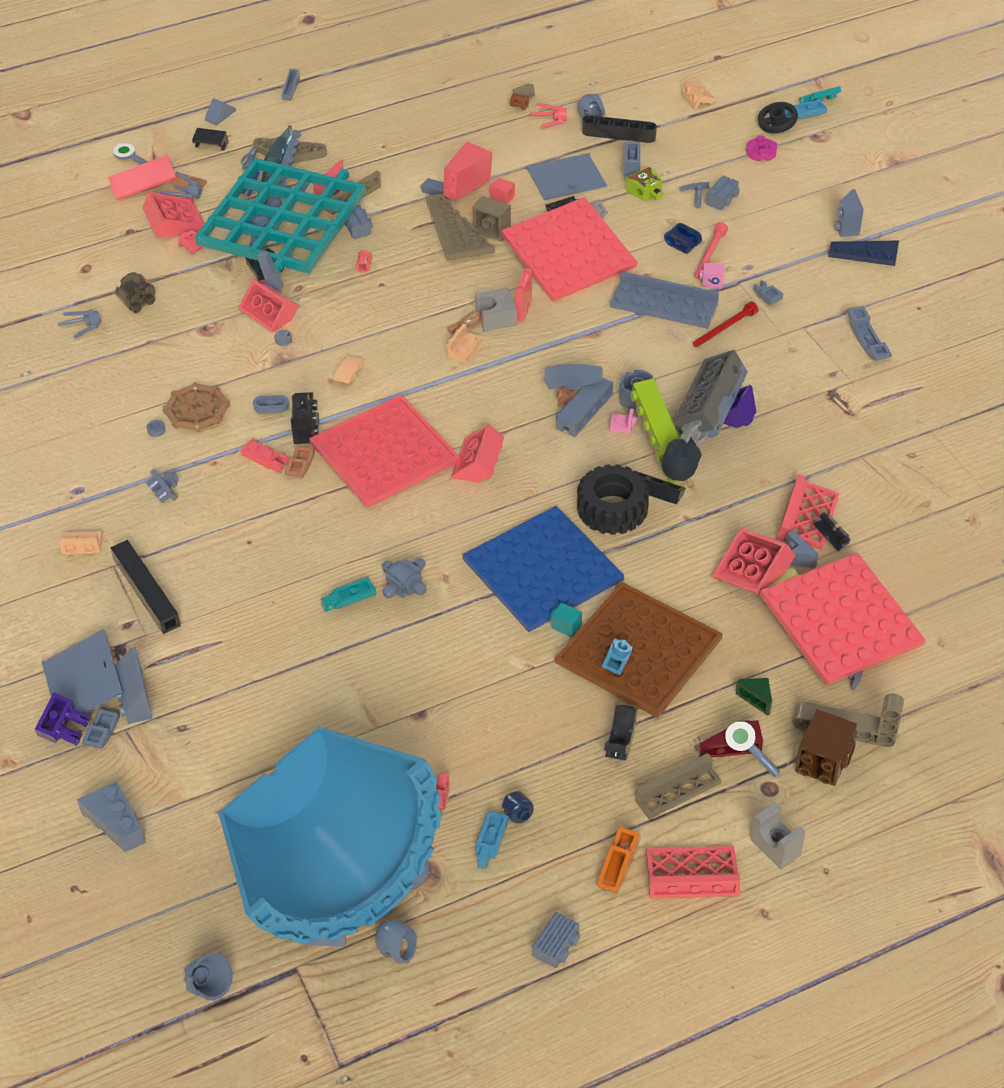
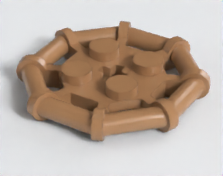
(191, 417)

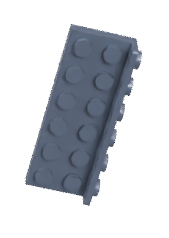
(665, 300)

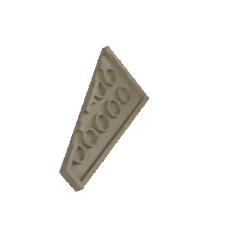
(455, 232)

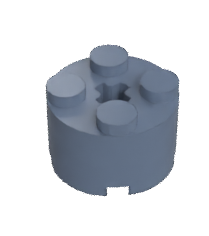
(626, 385)

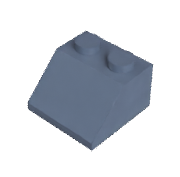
(849, 215)

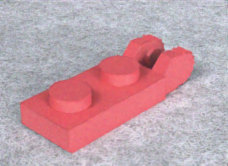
(264, 455)

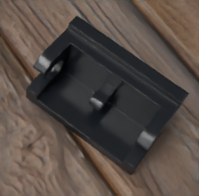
(210, 136)

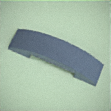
(866, 335)

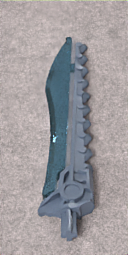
(276, 155)

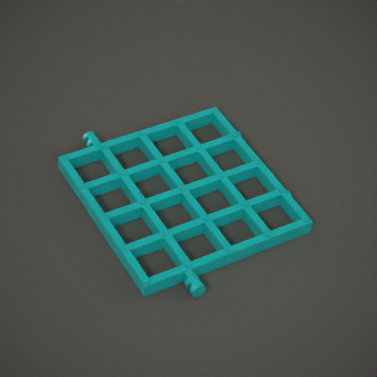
(281, 214)

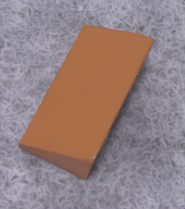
(180, 182)

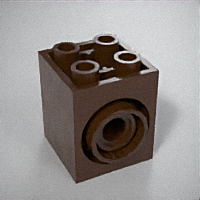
(826, 747)

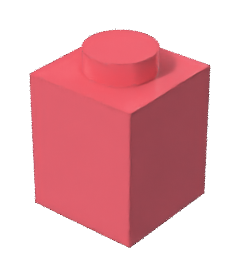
(502, 190)

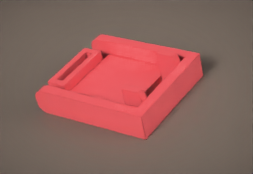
(523, 295)

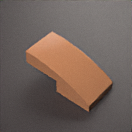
(300, 462)

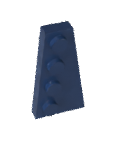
(866, 251)

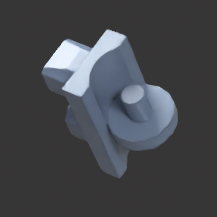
(169, 480)

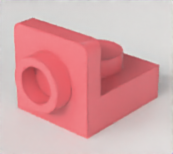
(187, 240)

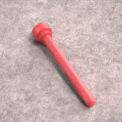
(720, 230)

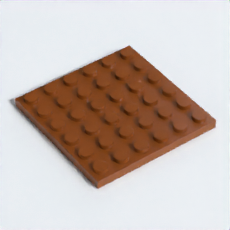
(663, 655)

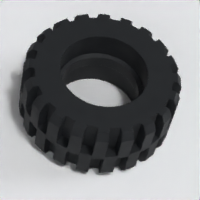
(608, 516)

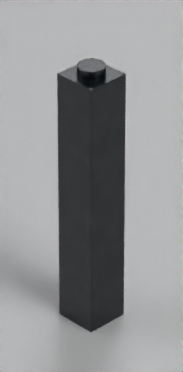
(145, 587)

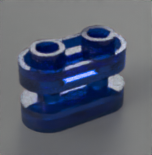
(683, 238)

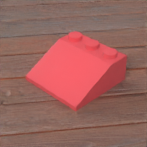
(171, 214)
(754, 561)

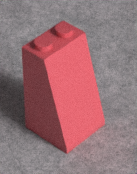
(467, 171)

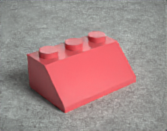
(268, 305)
(479, 455)

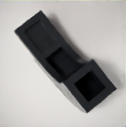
(622, 732)

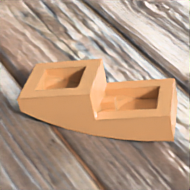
(347, 369)

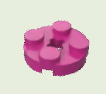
(761, 148)

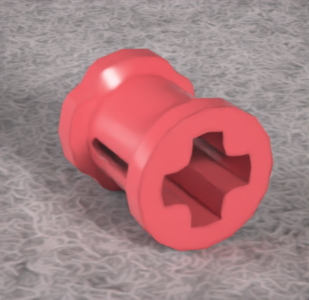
(364, 261)

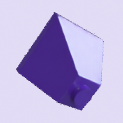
(742, 409)

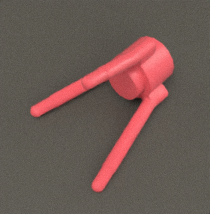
(559, 113)

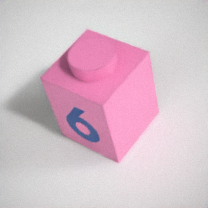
(712, 275)

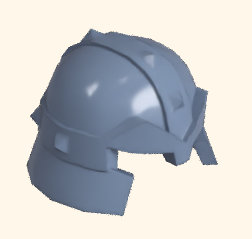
(208, 976)

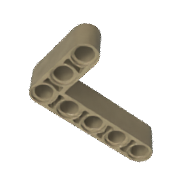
(870, 729)

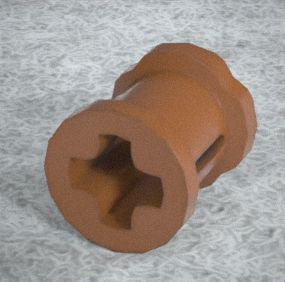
(524, 101)

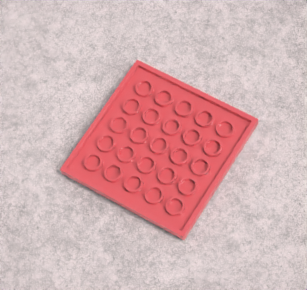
(569, 249)
(384, 450)
(842, 618)

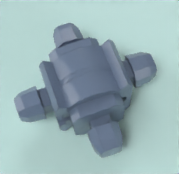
(403, 578)

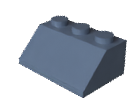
(135, 697)

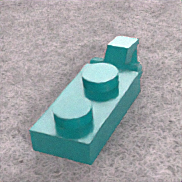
(830, 93)
(348, 594)

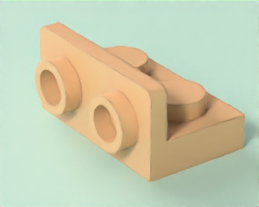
(696, 93)
(463, 344)
(81, 542)

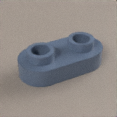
(271, 404)

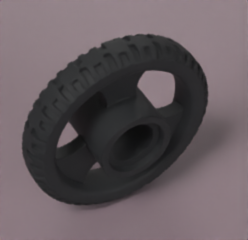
(777, 118)

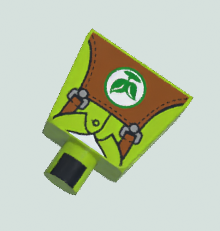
(645, 184)

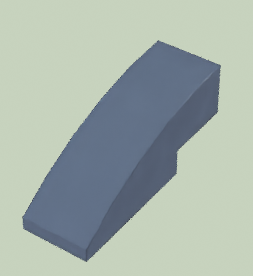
(572, 375)

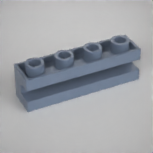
(584, 406)

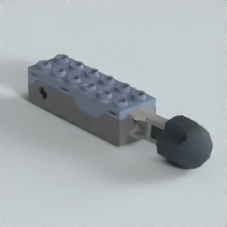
(703, 412)

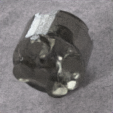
(135, 292)

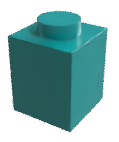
(566, 619)

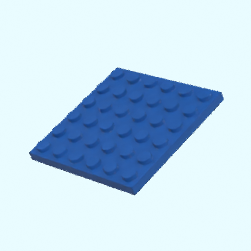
(542, 566)

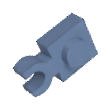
(768, 294)

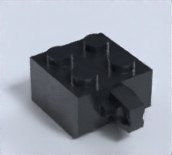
(304, 417)

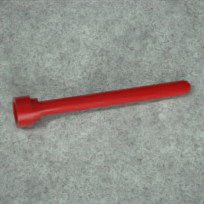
(749, 310)

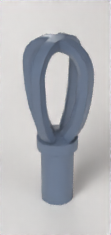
(251, 155)

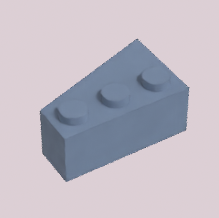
(113, 815)

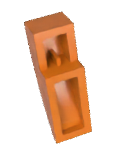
(618, 860)

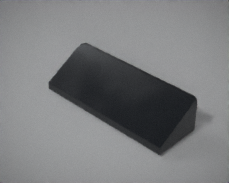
(663, 489)

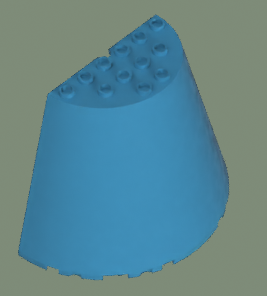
(331, 836)

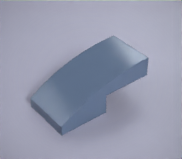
(101, 730)

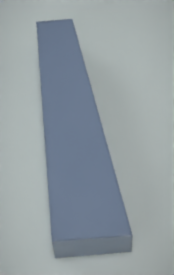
(290, 84)
(269, 271)

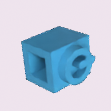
(617, 656)

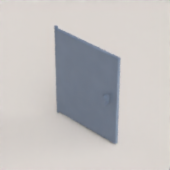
(566, 176)
(84, 673)

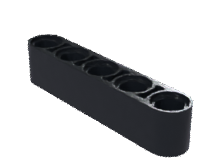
(619, 129)

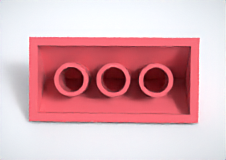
(142, 177)

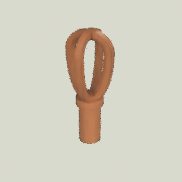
(453, 328)

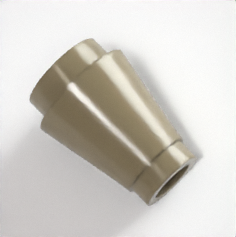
(525, 90)

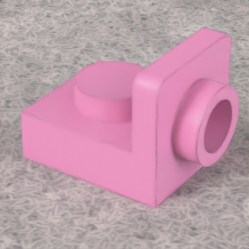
(623, 423)

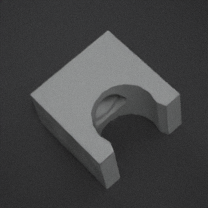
(496, 309)
(770, 828)

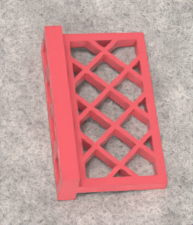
(794, 505)
(693, 884)

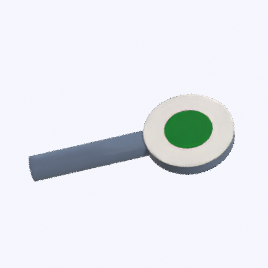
(127, 151)
(741, 736)

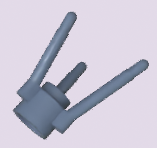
(192, 190)
(90, 317)

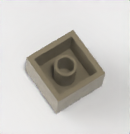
(491, 217)

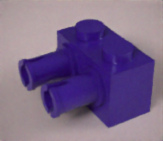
(55, 717)

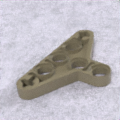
(319, 149)

